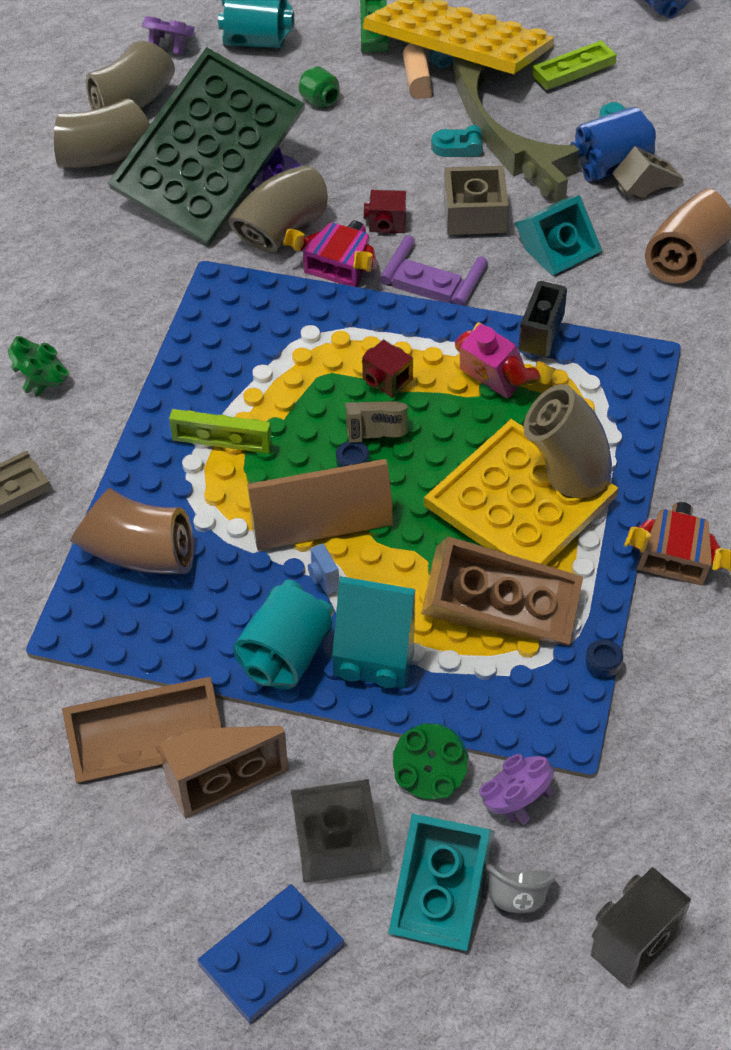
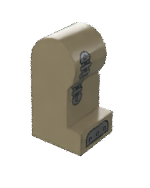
(375, 420)

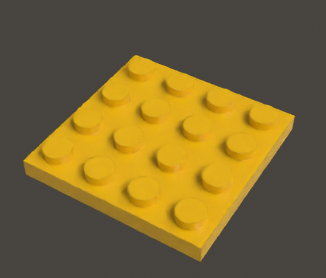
(508, 503)

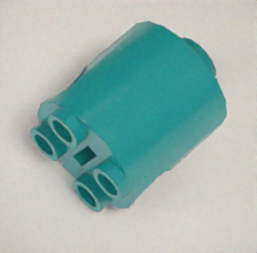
(256, 22)
(283, 636)

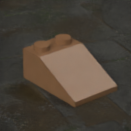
(220, 763)

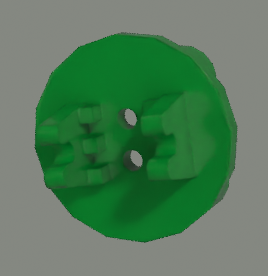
(38, 364)
(448, 764)

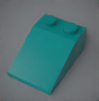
(374, 632)
(441, 881)

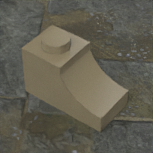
(644, 173)

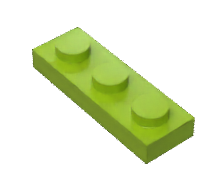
(573, 65)
(220, 431)

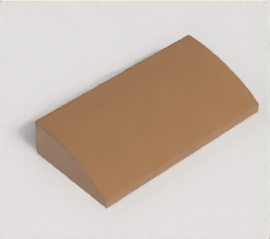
(320, 504)
(126, 729)

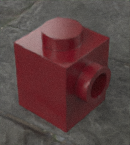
(386, 211)
(387, 368)

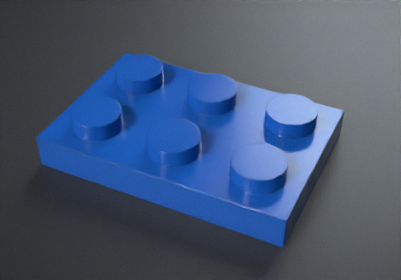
(270, 953)

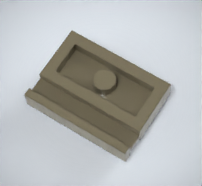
(20, 481)

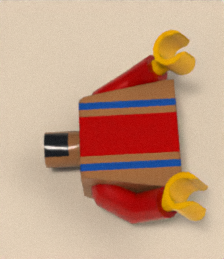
(678, 545)

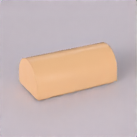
(417, 71)

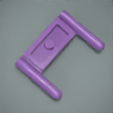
(427, 280)

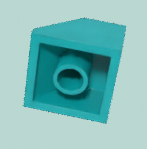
(559, 235)

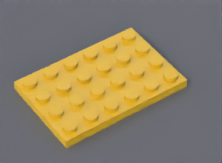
(461, 33)

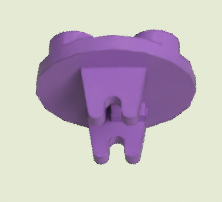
(178, 30)
(518, 786)

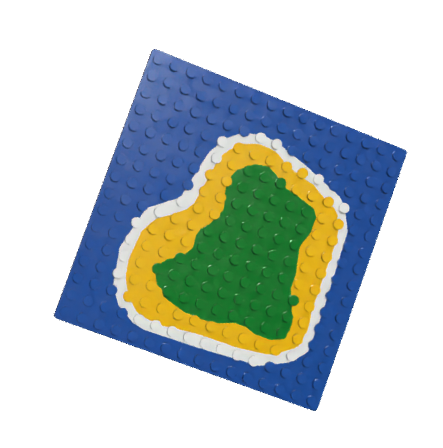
(293, 358)

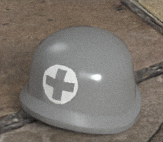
(518, 891)

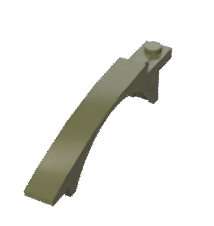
(540, 162)

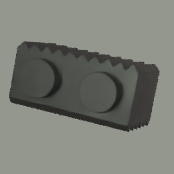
(542, 318)

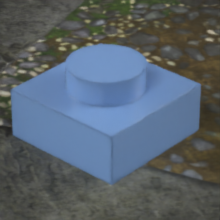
(323, 569)

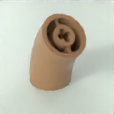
(689, 237)
(137, 535)

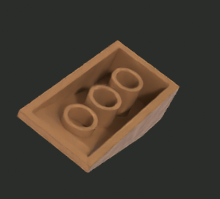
(501, 593)

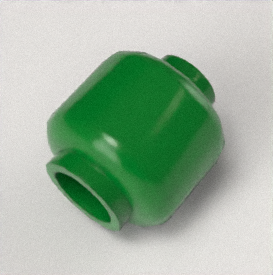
(319, 87)

